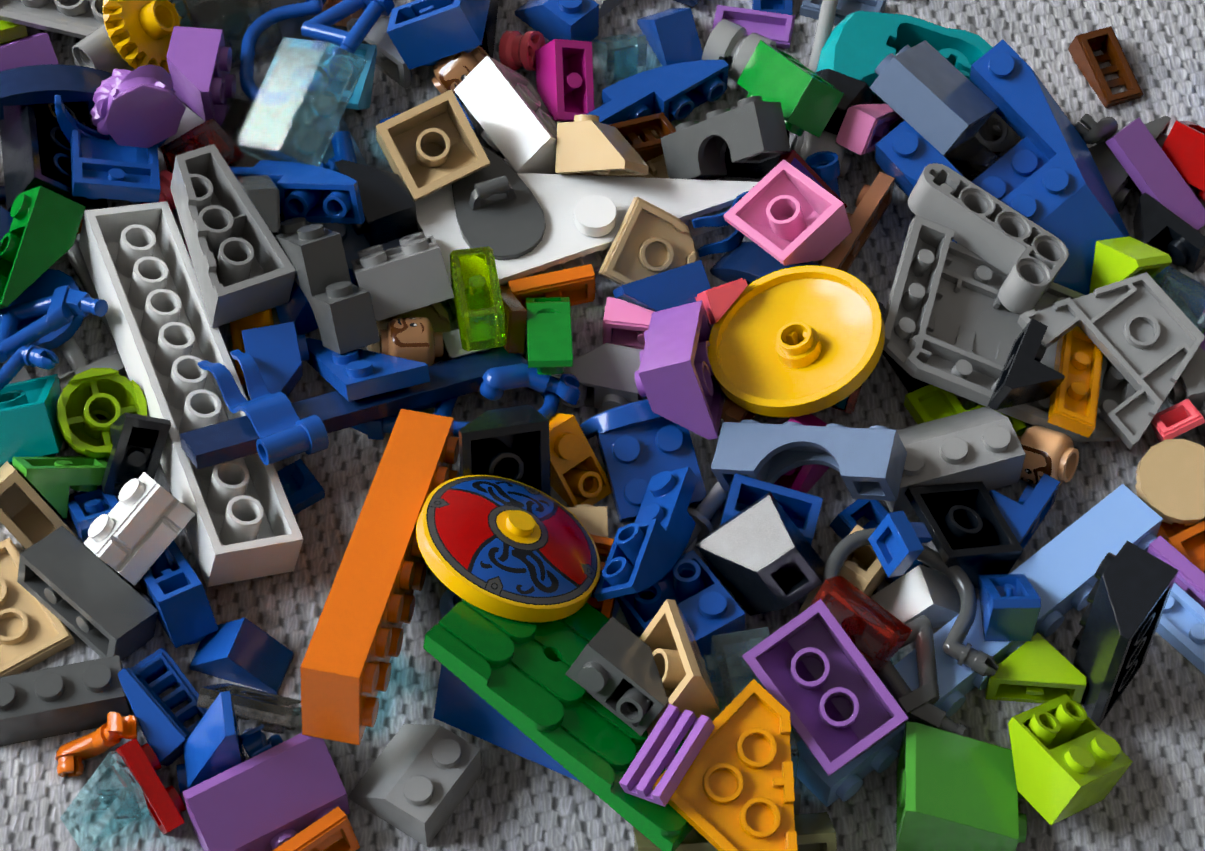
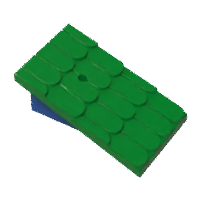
(512, 690)

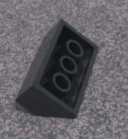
(39, 152)
(1120, 624)

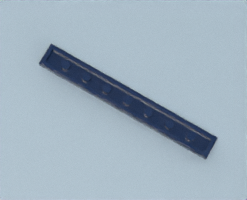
(448, 380)

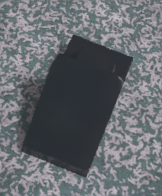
(1168, 233)
(1023, 375)
(135, 449)

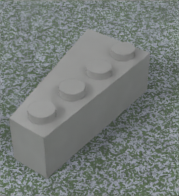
(228, 241)

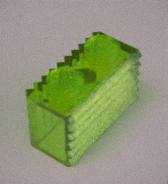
(477, 298)

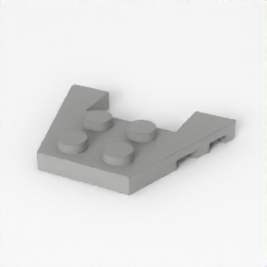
(1138, 334)

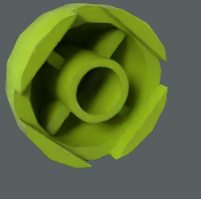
(91, 397)

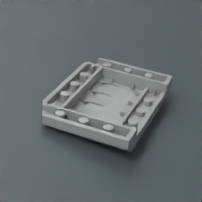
(956, 333)

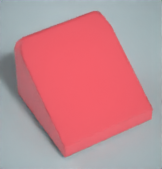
(720, 298)
(1176, 420)

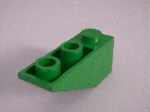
(38, 236)
(549, 334)

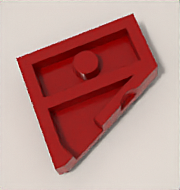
(162, 802)

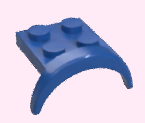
(108, 169)
(638, 446)

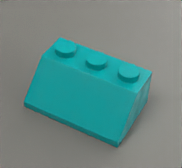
(29, 419)

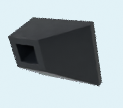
(763, 557)

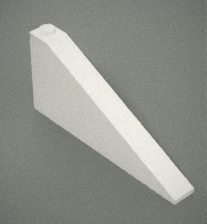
(562, 242)

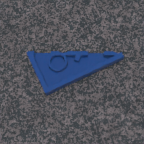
(364, 372)

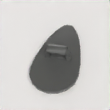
(498, 210)

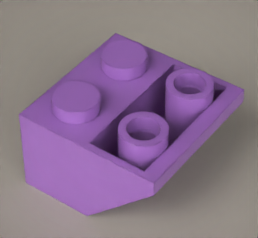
(201, 71)

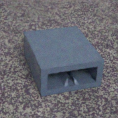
(932, 96)

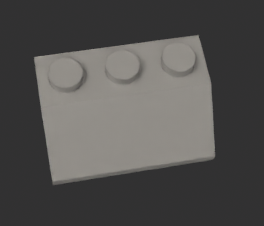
(960, 450)

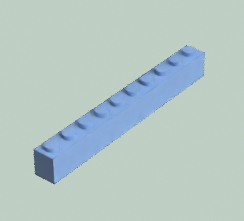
(1063, 579)

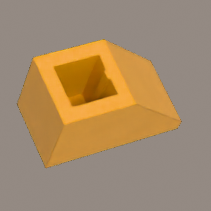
(573, 465)

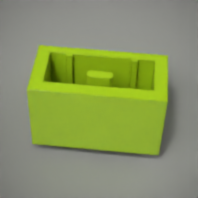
(1063, 759)

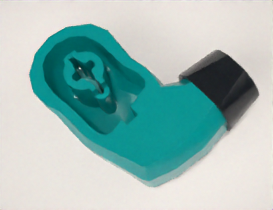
(868, 37)

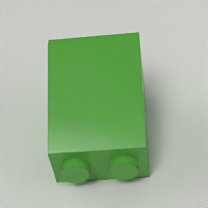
(955, 794)

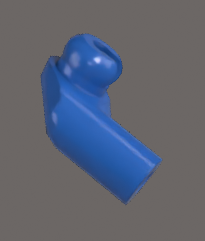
(342, 149)

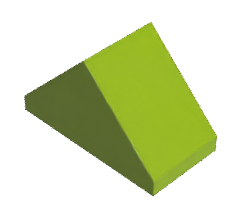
(1124, 258)
(1035, 675)

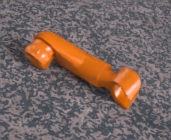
(95, 743)

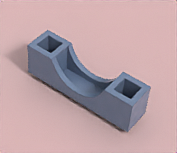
(866, 458)

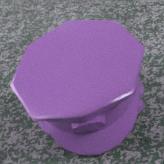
(137, 106)

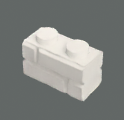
(137, 528)

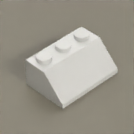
(511, 116)

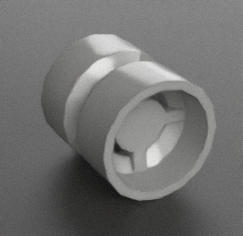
(730, 43)

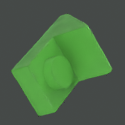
(55, 474)

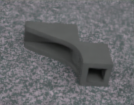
(322, 273)

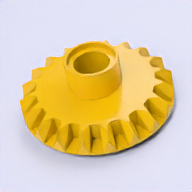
(141, 29)

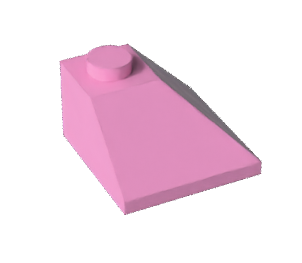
(791, 216)

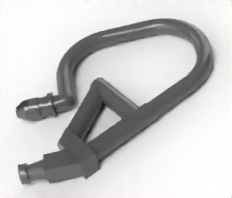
(920, 702)

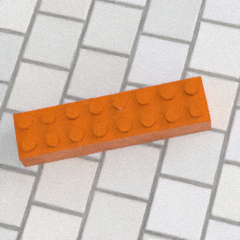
(375, 583)

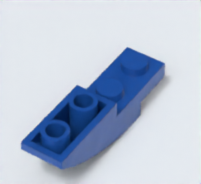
(665, 89)
(311, 191)
(655, 542)

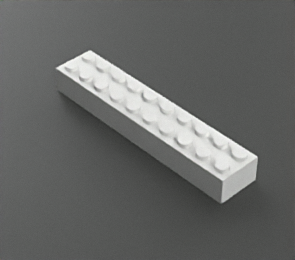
(162, 332)

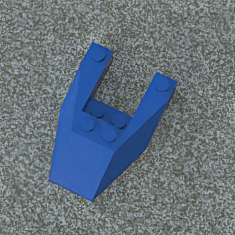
(1042, 177)

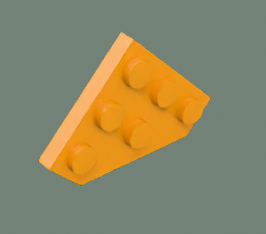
(743, 778)

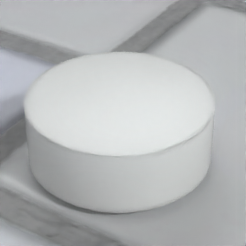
(595, 215)

